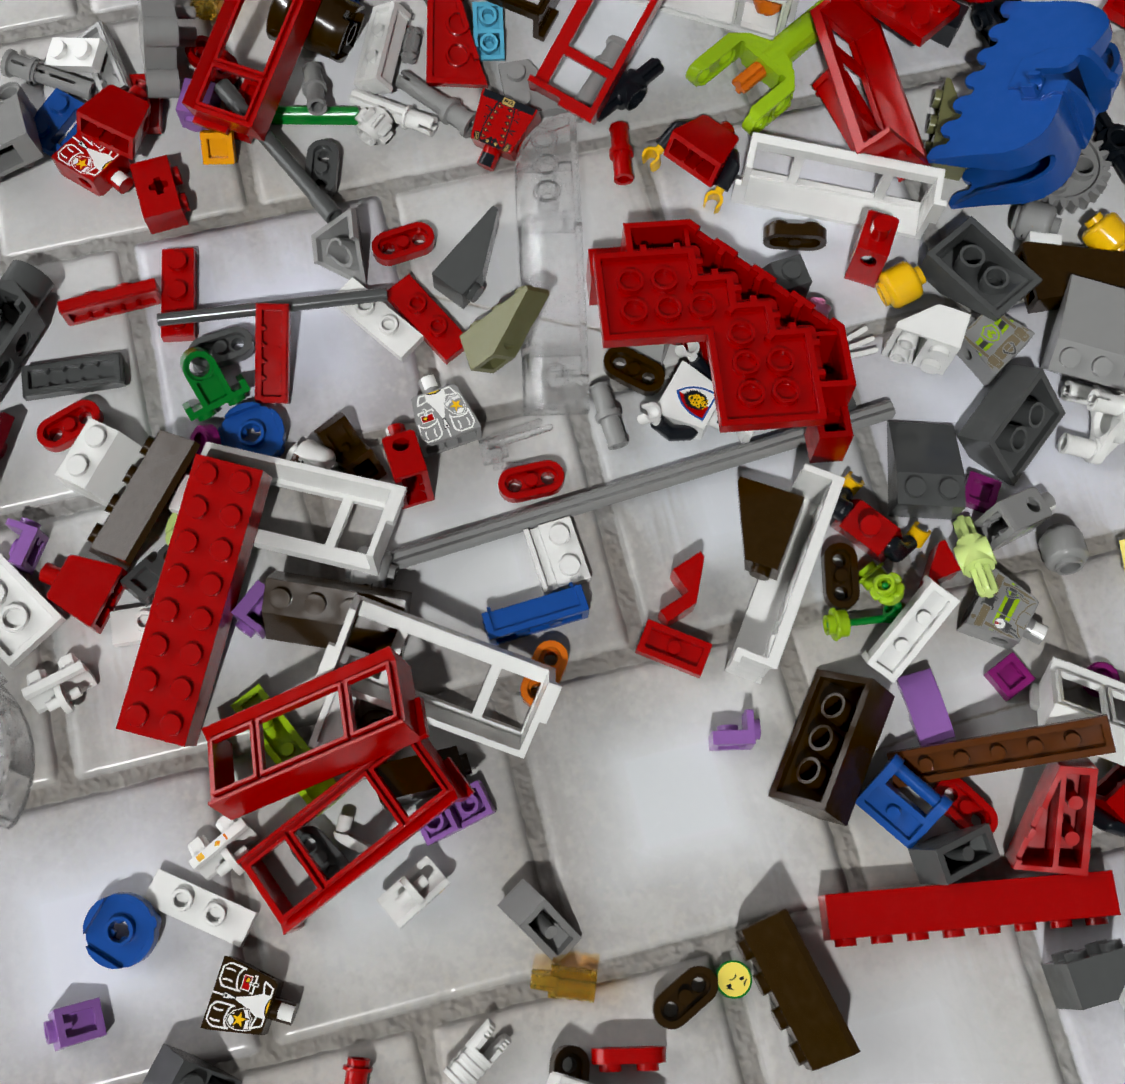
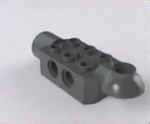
(21, 296)

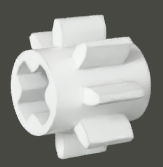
(374, 126)

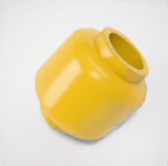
(1105, 232)
(900, 284)

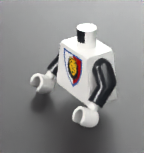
(687, 402)

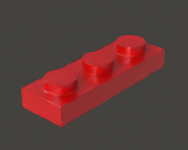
(179, 291)

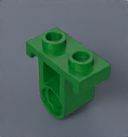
(210, 386)

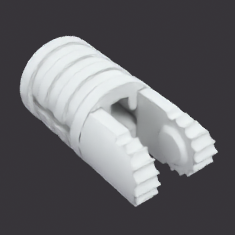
(470, 1062)

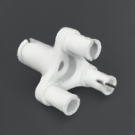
(1106, 422)

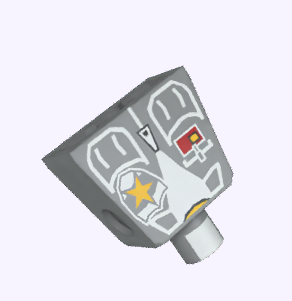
(443, 417)

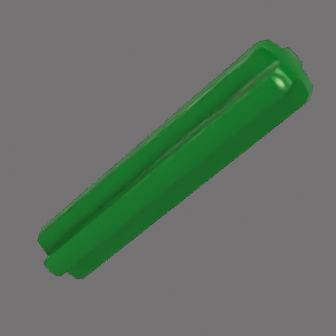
(300, 116)

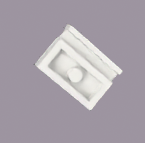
(557, 555)

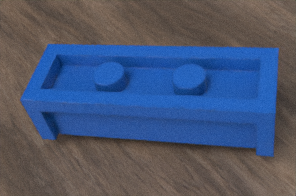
(535, 615)

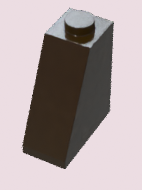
(767, 526)
(412, 781)

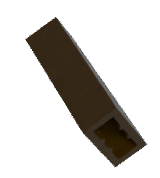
(1058, 262)

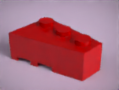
(1057, 821)

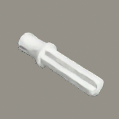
(400, 114)

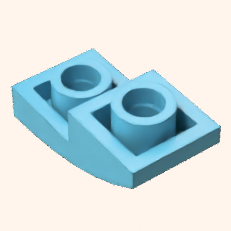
(488, 31)

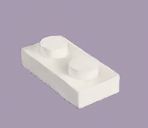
(76, 54)

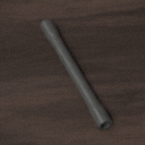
(317, 197)

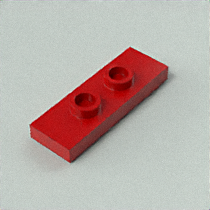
(110, 302)
(426, 318)
(272, 353)

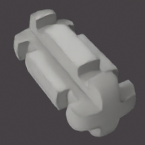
(411, 45)

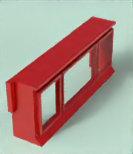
(561, 48)
(270, 82)
(895, 128)
(324, 762)
(454, 789)

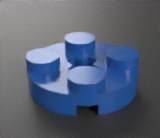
(260, 418)
(100, 931)

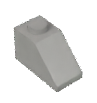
(539, 921)

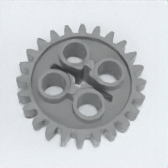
(1085, 186)

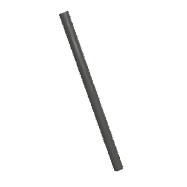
(249, 309)

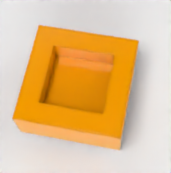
(218, 147)

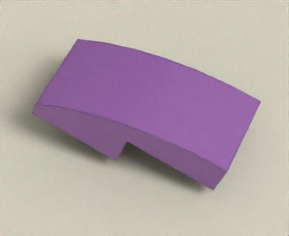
(926, 708)
(459, 815)

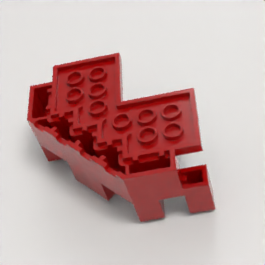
(766, 347)

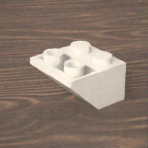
(928, 338)

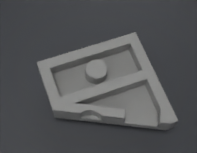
(516, 87)

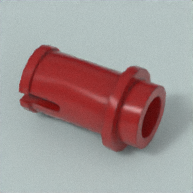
(357, 1070)

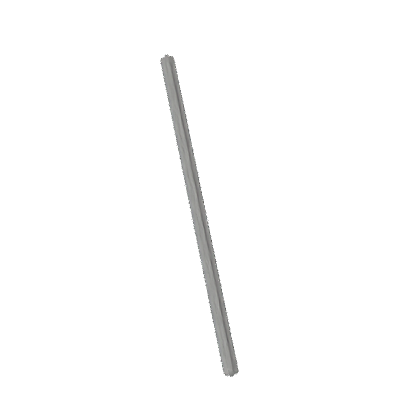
(624, 490)

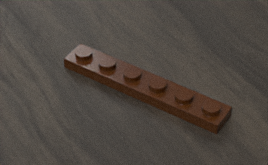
(1008, 750)

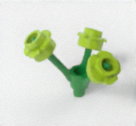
(883, 587)

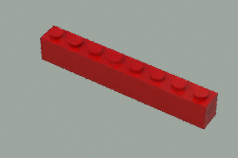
(966, 906)

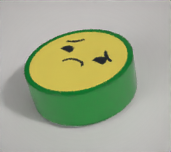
(733, 979)

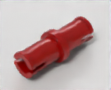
(621, 153)

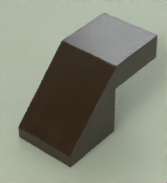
(351, 453)

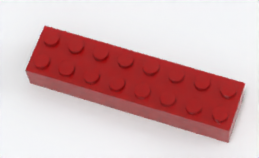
(194, 601)

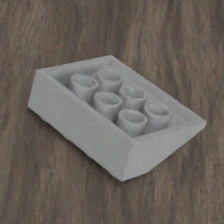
(1089, 334)

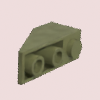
(944, 112)
(500, 334)

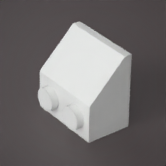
(99, 462)

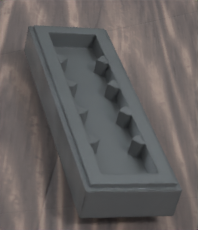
(73, 376)

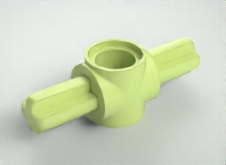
(975, 556)

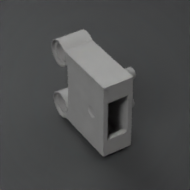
(159, 42)
(18, 130)

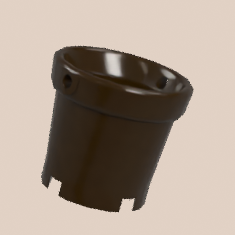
(333, 27)

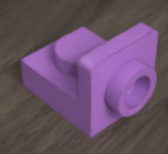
(29, 547)
(249, 609)
(730, 738)
(75, 1024)

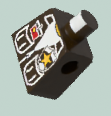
(246, 1000)

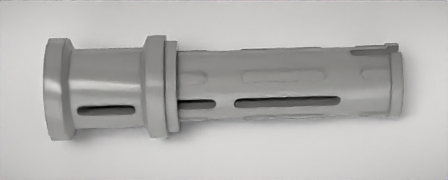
(36, 73)
(594, 83)
(448, 109)

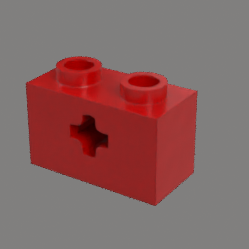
(159, 194)

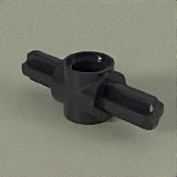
(632, 87)
(1114, 140)

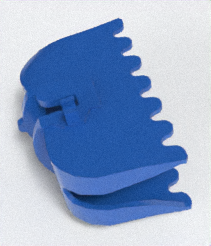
(1031, 102)

